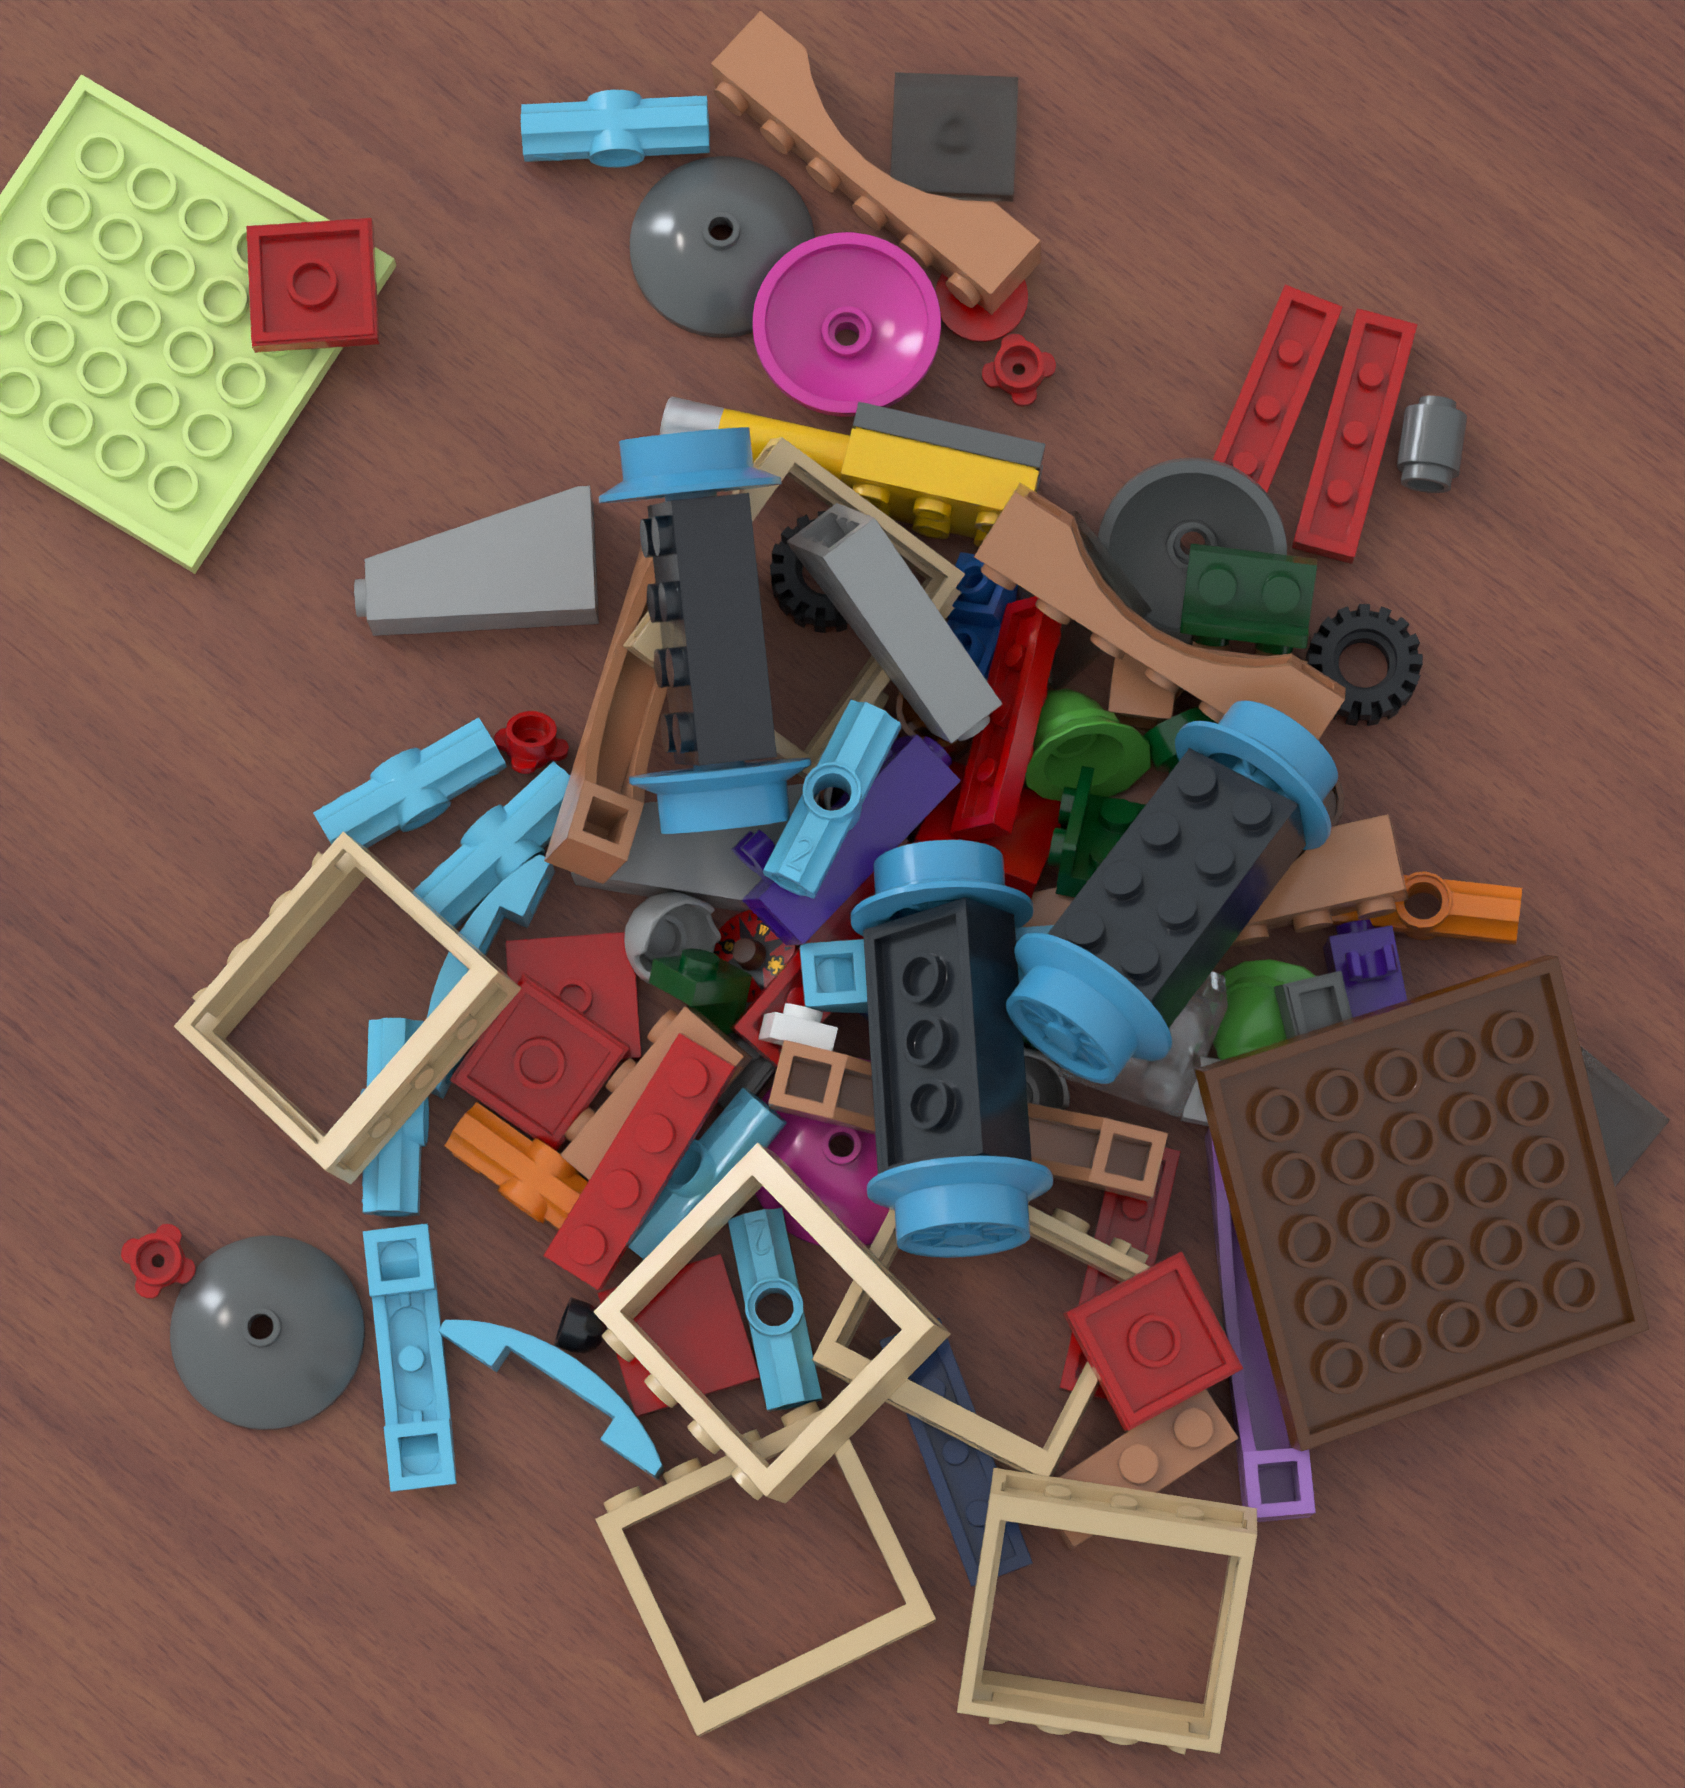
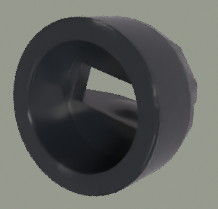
(579, 1328)

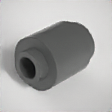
(1431, 444)

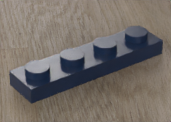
(959, 1471)

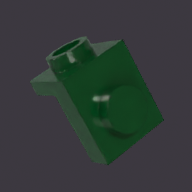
(704, 984)

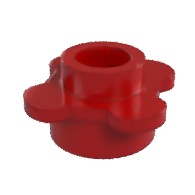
(1014, 352)
(531, 741)
(140, 1256)

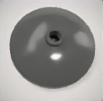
(707, 281)
(1179, 497)
(305, 1358)

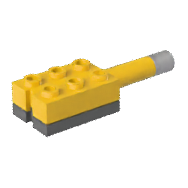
(901, 462)

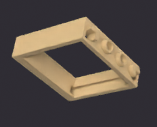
(941, 580)
(414, 1068)
(1059, 1231)
(852, 1407)
(691, 1479)
(1126, 1515)

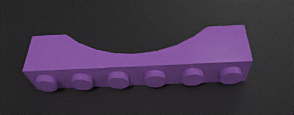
(1270, 1471)

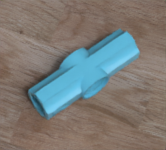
(615, 128)
(413, 787)
(816, 834)
(496, 847)
(706, 1163)
(394, 1176)
(766, 1268)

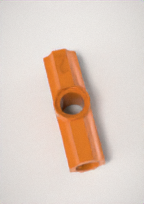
(1466, 911)
(524, 1170)

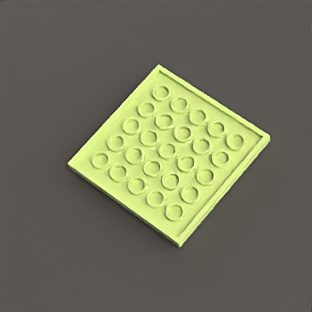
(134, 325)

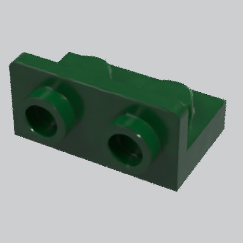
(1248, 598)
(1092, 831)

